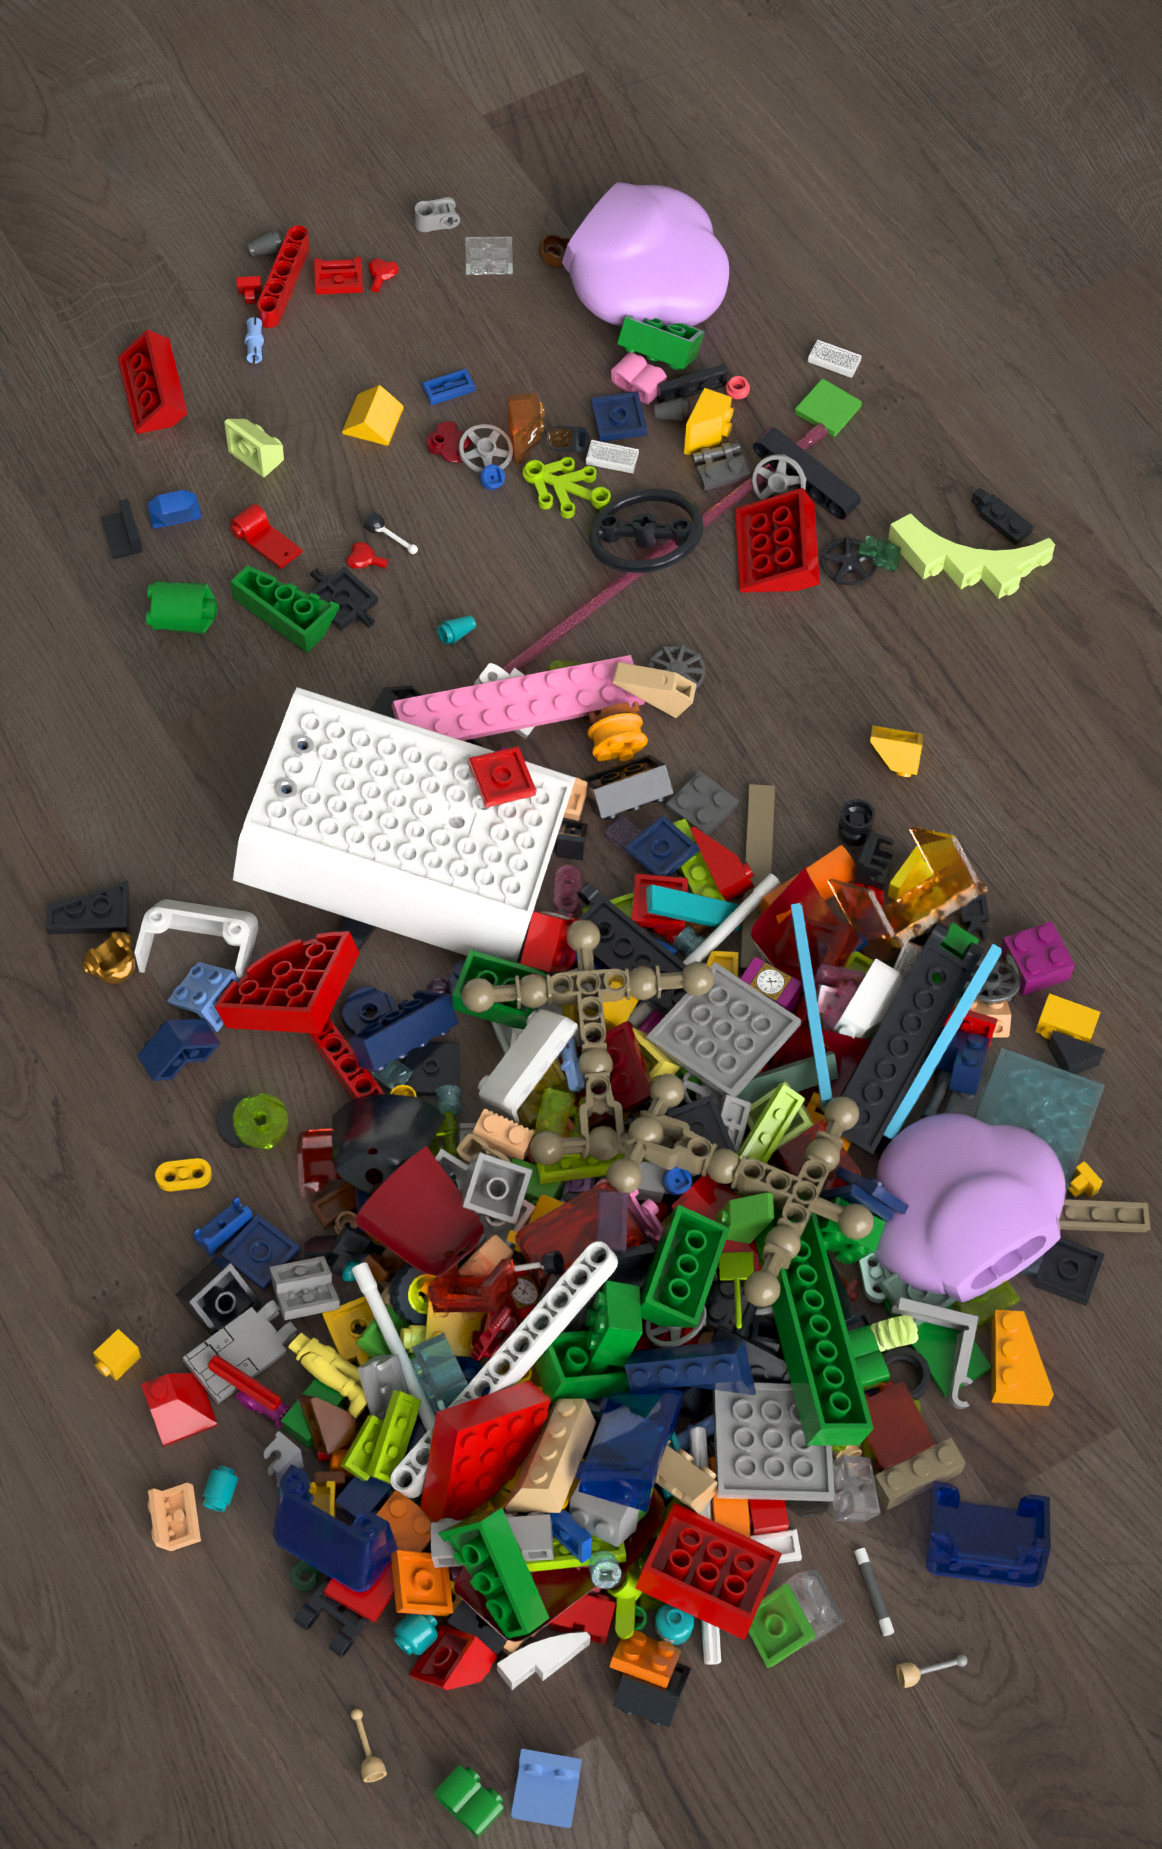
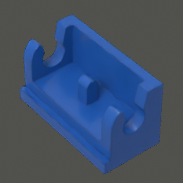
(223, 1227)

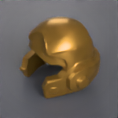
(112, 960)

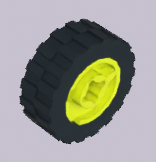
(405, 1294)

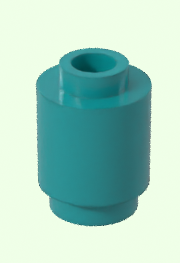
(219, 1488)

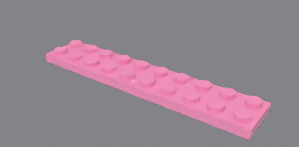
(517, 701)

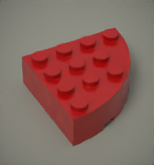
(291, 986)
(480, 1448)

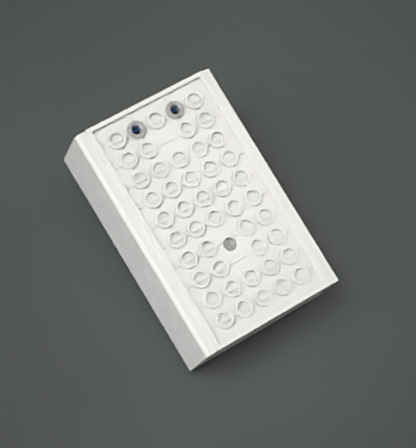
(395, 831)

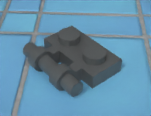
(722, 472)

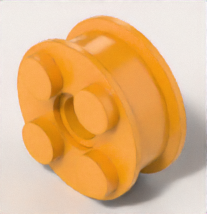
(617, 737)

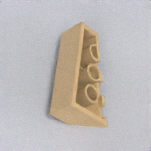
(686, 1481)

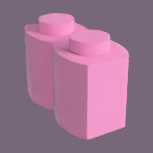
(635, 375)

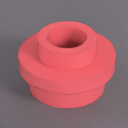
(737, 387)

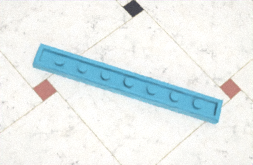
(811, 1005)
(943, 1042)

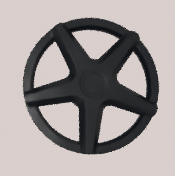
(847, 562)

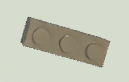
(918, 1473)

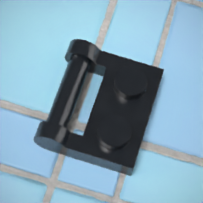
(721, 1308)

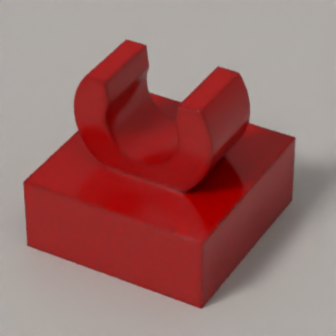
(249, 287)

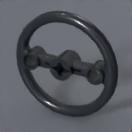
(646, 530)

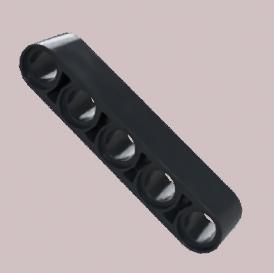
(820, 484)

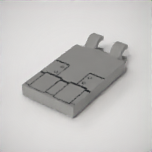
(246, 1343)

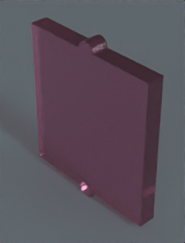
(834, 976)

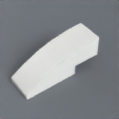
(541, 1657)

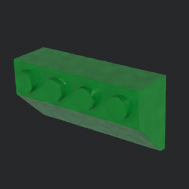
(682, 1269)

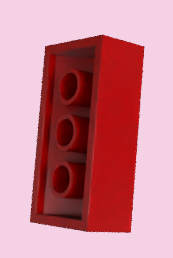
(152, 383)
(706, 1199)

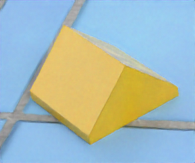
(373, 416)

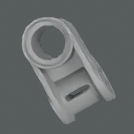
(434, 214)

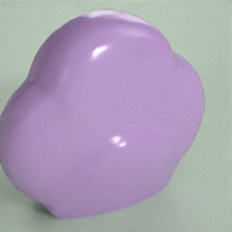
(648, 257)
(977, 1203)

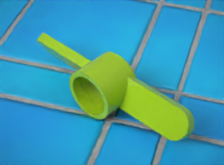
(626, 1599)

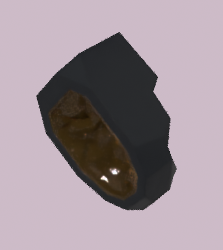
(567, 439)

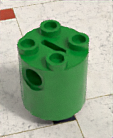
(181, 606)

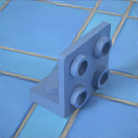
(202, 991)
(546, 1788)

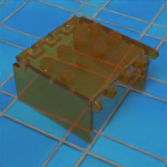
(919, 908)

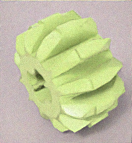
(895, 1332)

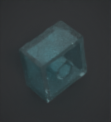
(438, 1372)

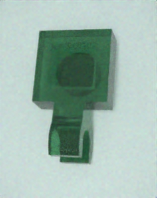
(883, 553)

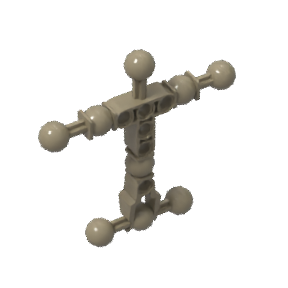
(595, 1061)
(725, 1167)

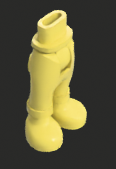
(331, 1370)

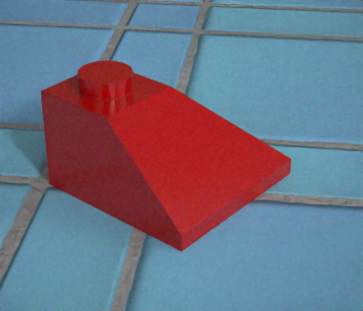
(178, 1406)
(453, 1660)

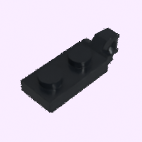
(1001, 516)

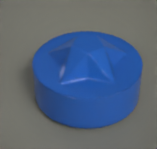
(492, 477)
(676, 1181)

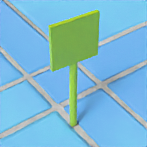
(736, 1267)

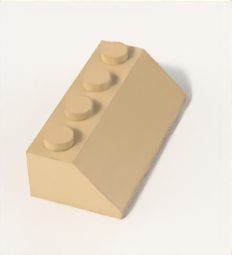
(553, 1459)

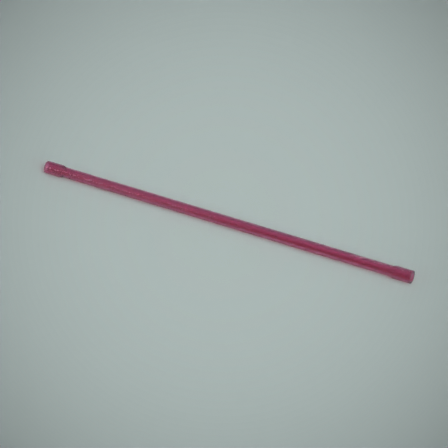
(808, 439)

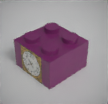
(1037, 958)
(773, 984)

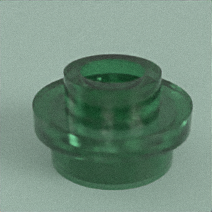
(303, 1567)

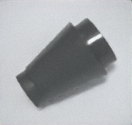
(267, 244)
(675, 409)

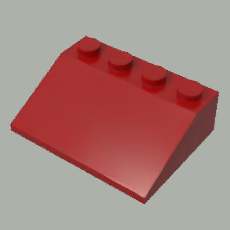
(777, 544)
(708, 1571)

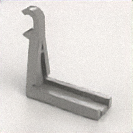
(964, 1342)

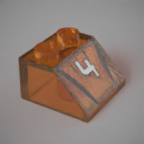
(525, 424)

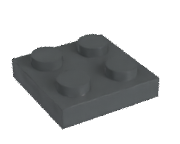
(702, 803)

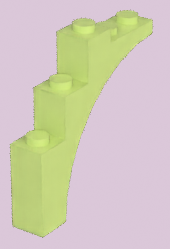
(966, 565)

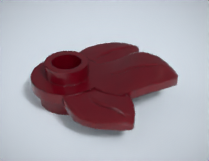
(446, 440)

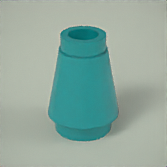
(454, 629)

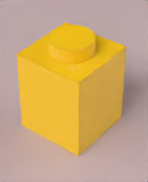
(116, 1355)

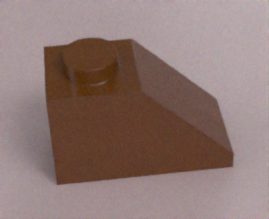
(328, 1425)

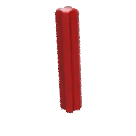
(244, 1383)

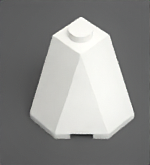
(869, 1001)

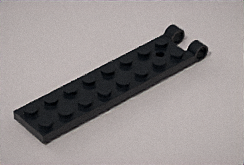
(629, 945)
(905, 1036)

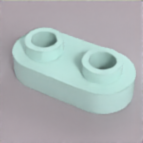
(872, 1277)

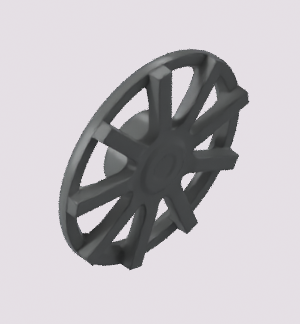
(678, 665)
(994, 983)

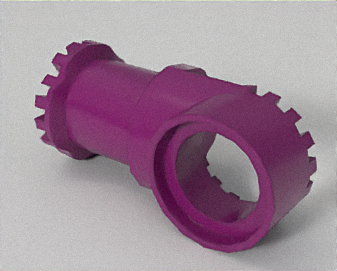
(253, 1406)

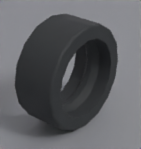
(917, 1360)

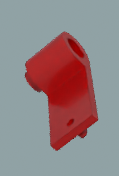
(254, 529)

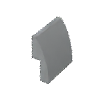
(304, 1288)

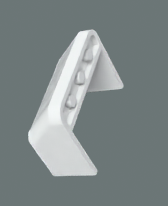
(235, 926)
(526, 1062)

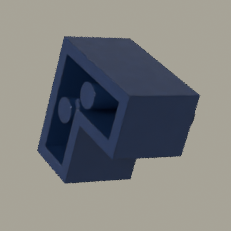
(175, 1046)
(965, 1060)

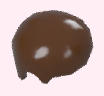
(553, 249)

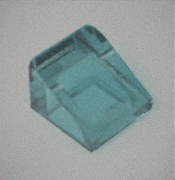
(394, 1074)

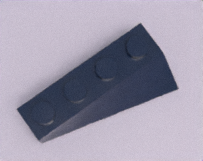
(404, 1029)
(704, 1365)

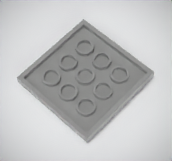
(724, 1033)
(765, 1450)

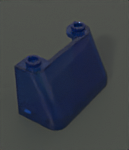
(629, 1446)
(988, 1540)
(346, 1553)

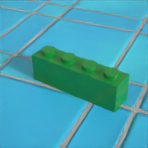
(289, 611)
(498, 1571)

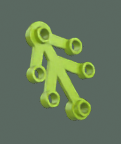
(564, 483)

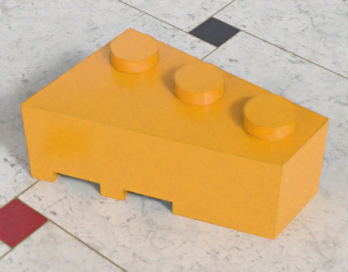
(1016, 1363)

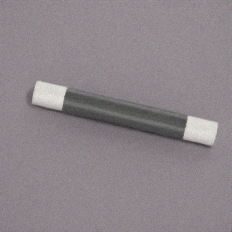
(874, 1592)

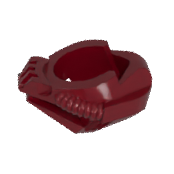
(493, 1332)

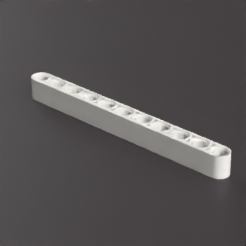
(510, 1352)

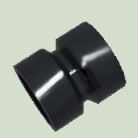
(855, 822)

